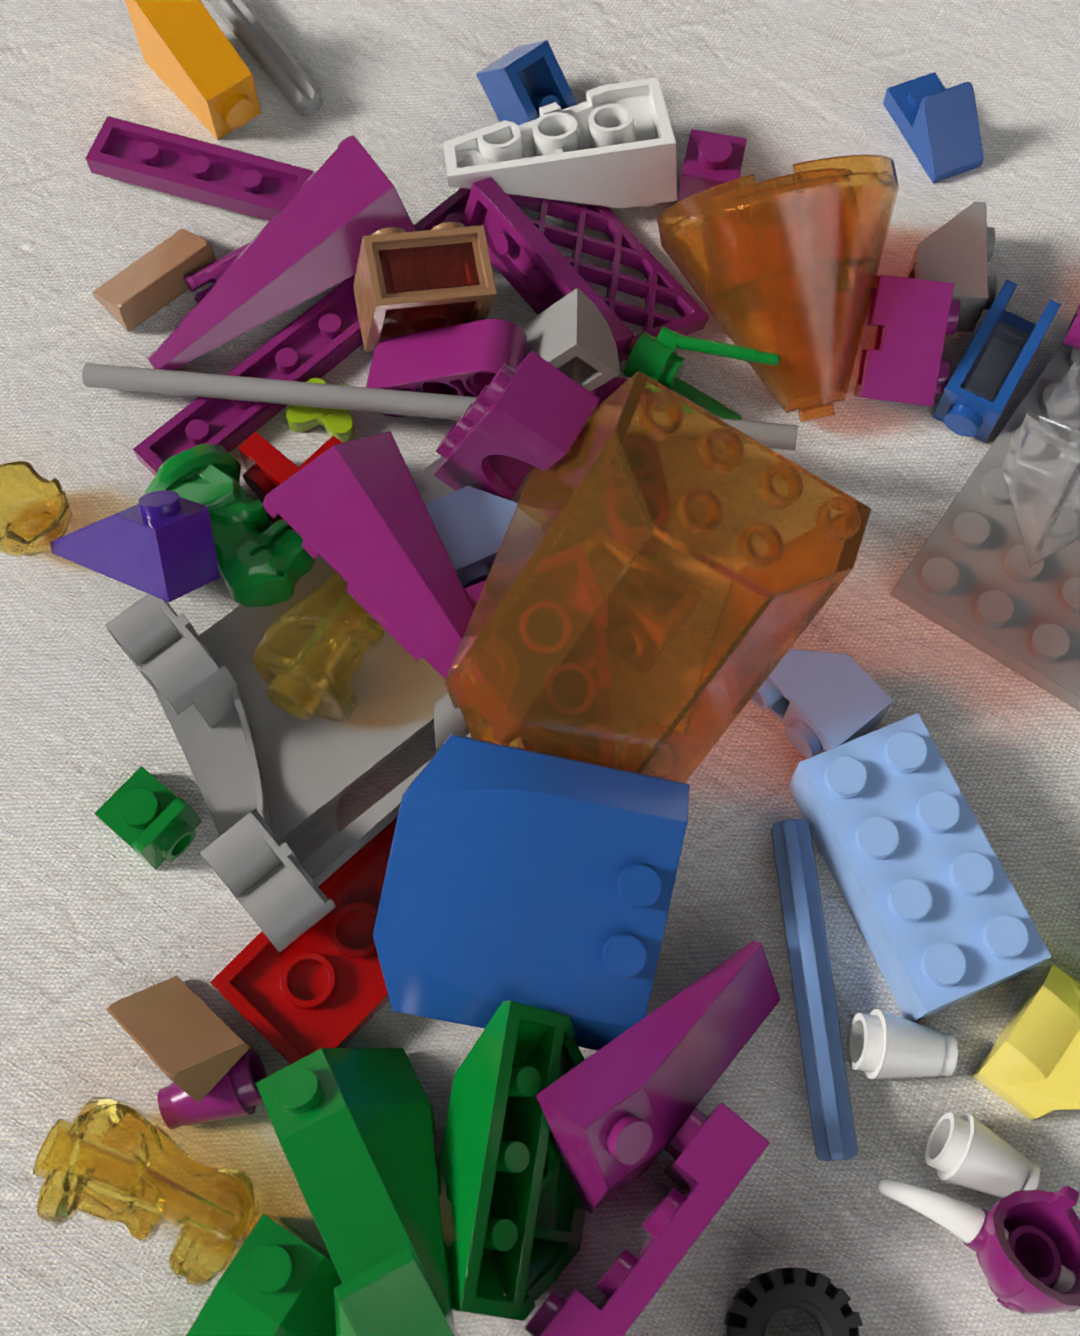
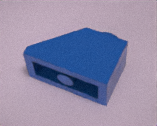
(525, 82)

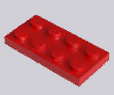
(327, 978)

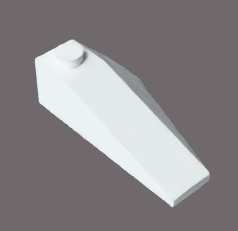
(598, 152)

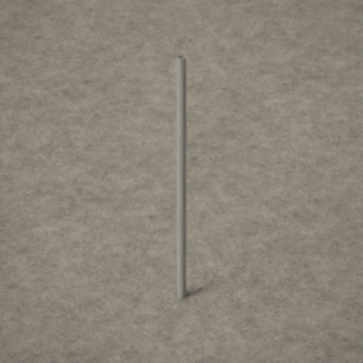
(338, 396)

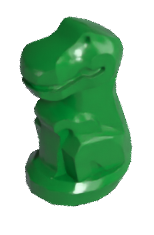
(254, 558)

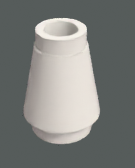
(899, 1048)
(978, 1158)

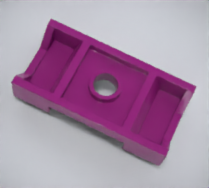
(708, 1164)

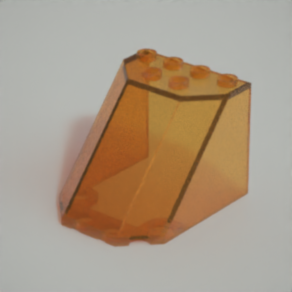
(649, 587)

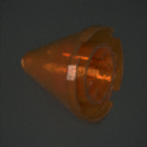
(790, 268)

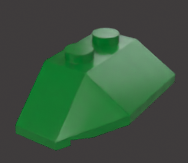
(503, 1182)

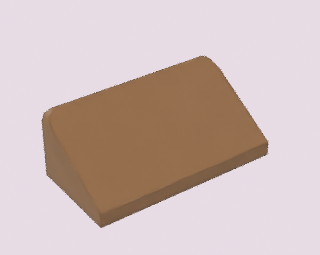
(154, 279)
(180, 1035)

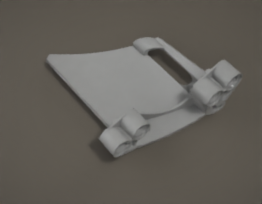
(276, 776)

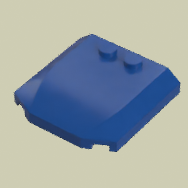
(529, 888)

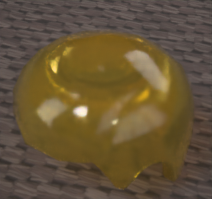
(30, 510)

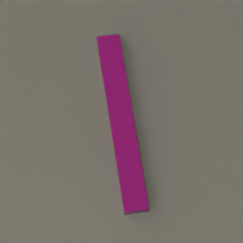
(297, 353)

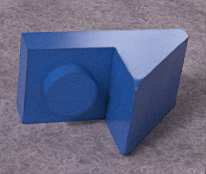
(938, 124)

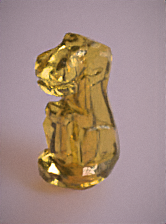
(317, 653)
(132, 1173)

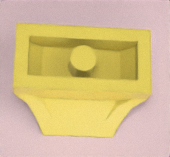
(1038, 1051)

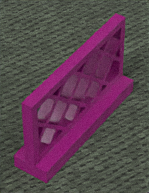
(542, 276)

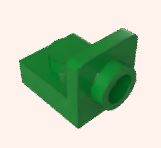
(150, 818)

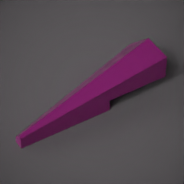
(294, 256)
(375, 531)

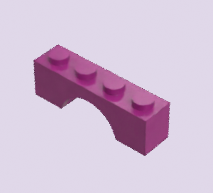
(514, 424)

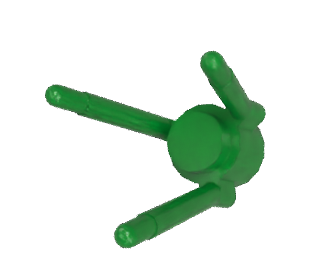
(660, 361)

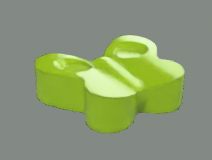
(335, 421)

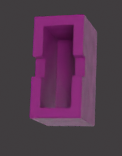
(908, 341)

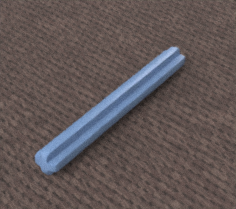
(814, 992)

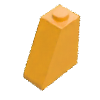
(196, 62)

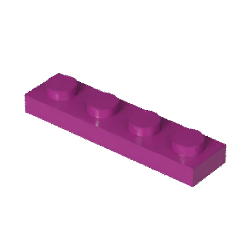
(194, 169)

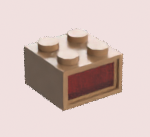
(422, 280)

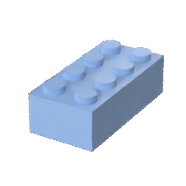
(915, 868)

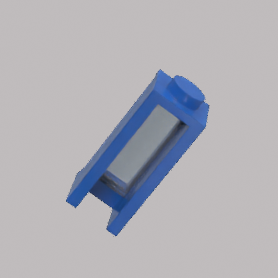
(991, 368)

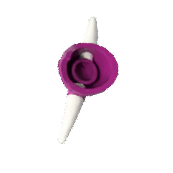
(1022, 1244)

